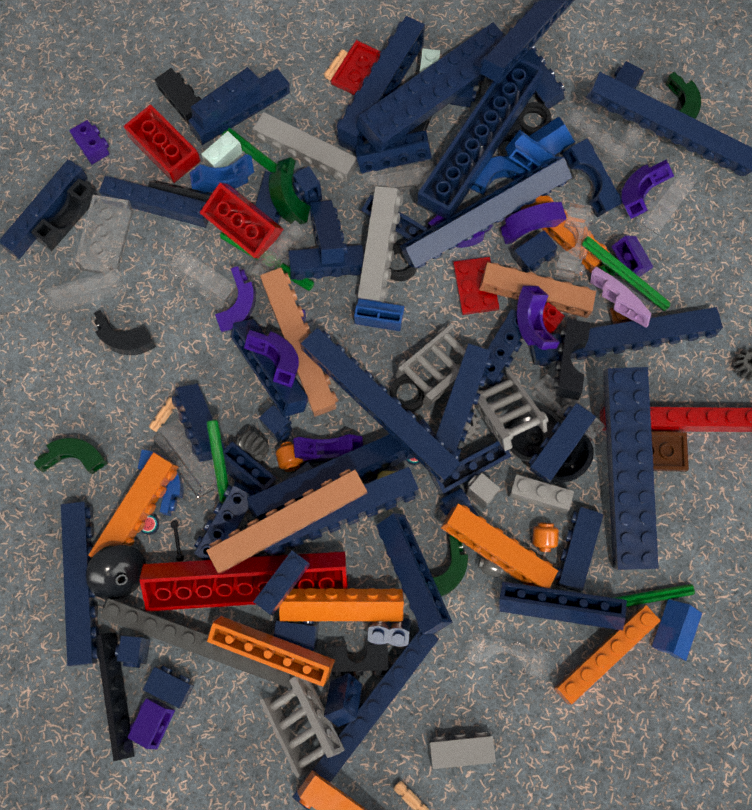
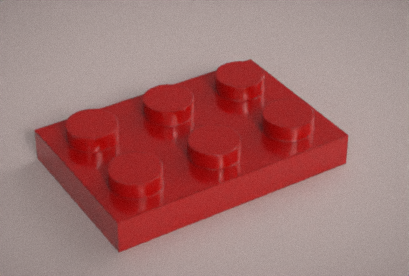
(355, 67)
(468, 280)

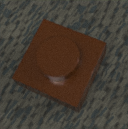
(617, 318)

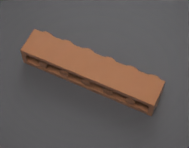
(562, 295)

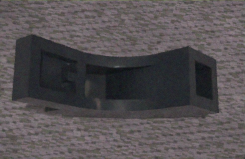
(125, 344)

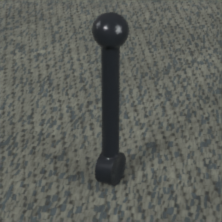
(174, 524)

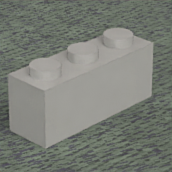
(541, 494)
(462, 750)

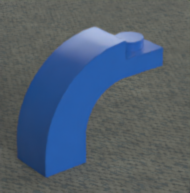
(497, 168)
(207, 178)
(174, 488)

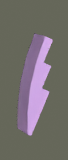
(625, 301)

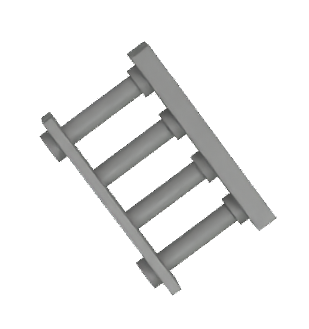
(444, 382)
(496, 423)
(320, 726)

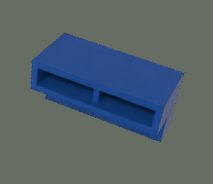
(553, 136)
(527, 151)
(379, 315)
(677, 629)

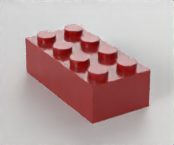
(162, 143)
(241, 220)

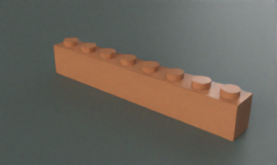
(295, 332)
(286, 521)

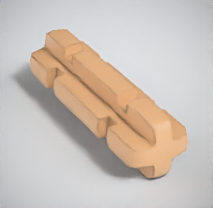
(329, 73)
(162, 415)
(409, 797)

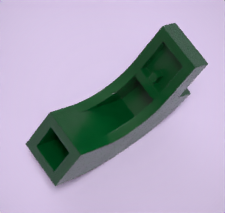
(686, 93)
(283, 195)
(71, 448)
(452, 577)

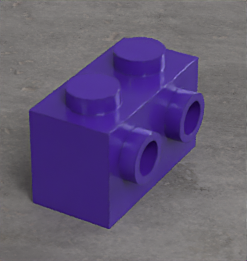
(89, 141)
(632, 255)
(151, 723)

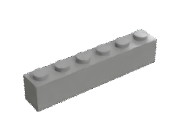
(305, 147)
(380, 244)

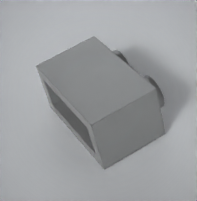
(482, 490)

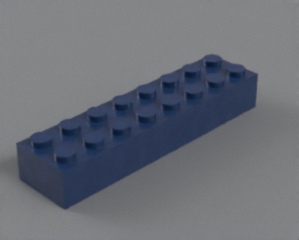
(383, 79)
(380, 494)

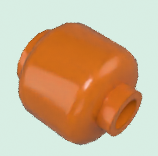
(286, 457)
(545, 536)

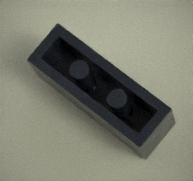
(177, 92)

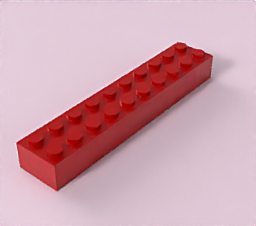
(201, 586)

